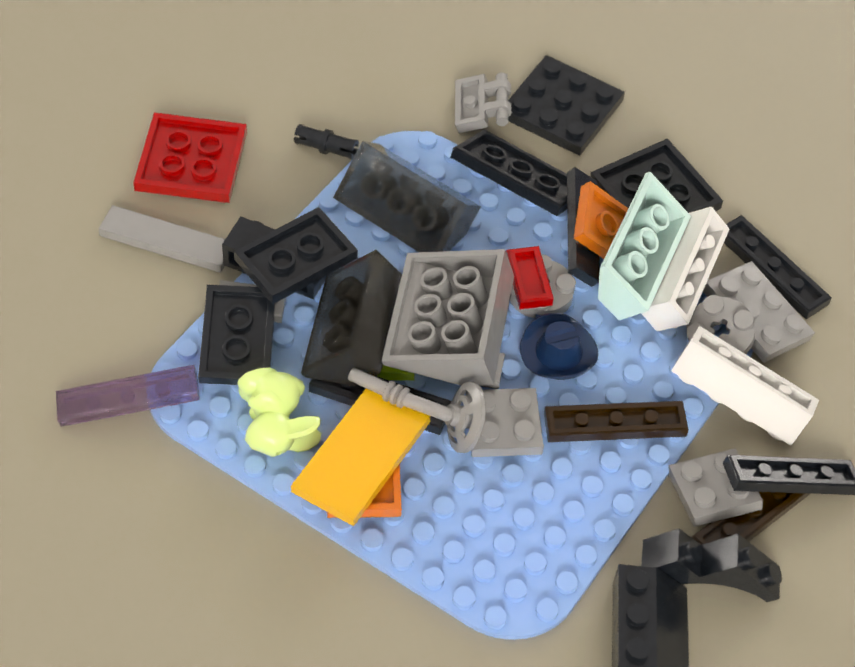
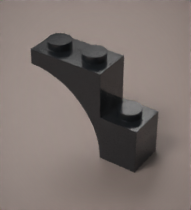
(720, 562)

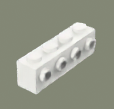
(688, 271)
(745, 386)

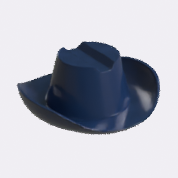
(558, 347)

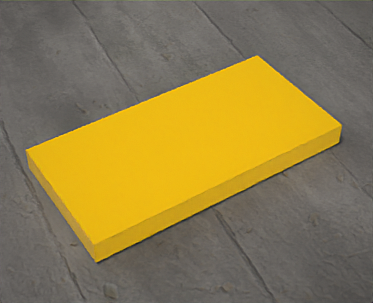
(359, 456)

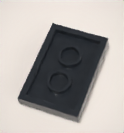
(295, 255)
(235, 333)

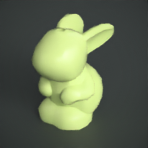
(272, 400)

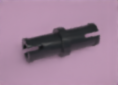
(326, 141)

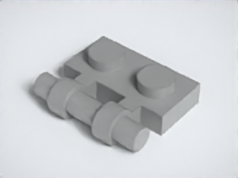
(472, 102)

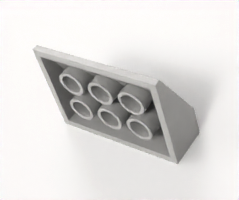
(450, 315)

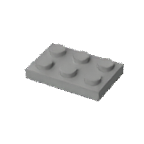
(775, 320)

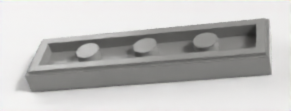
(163, 238)

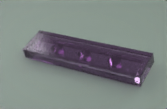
(127, 395)

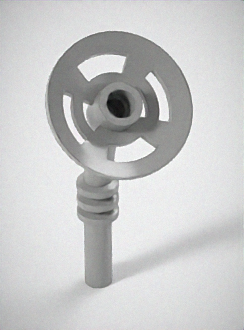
(453, 415)

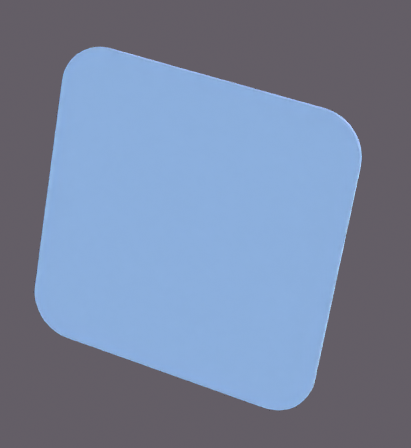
(479, 537)

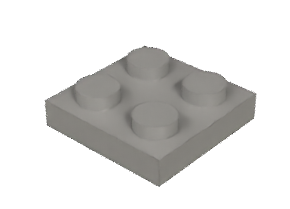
(510, 424)
(708, 491)

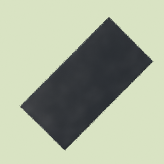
(514, 170)

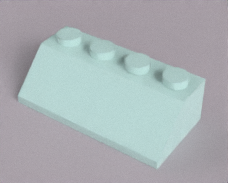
(641, 250)

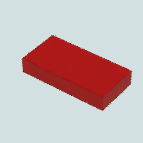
(530, 278)

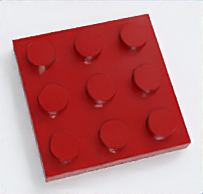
(190, 157)

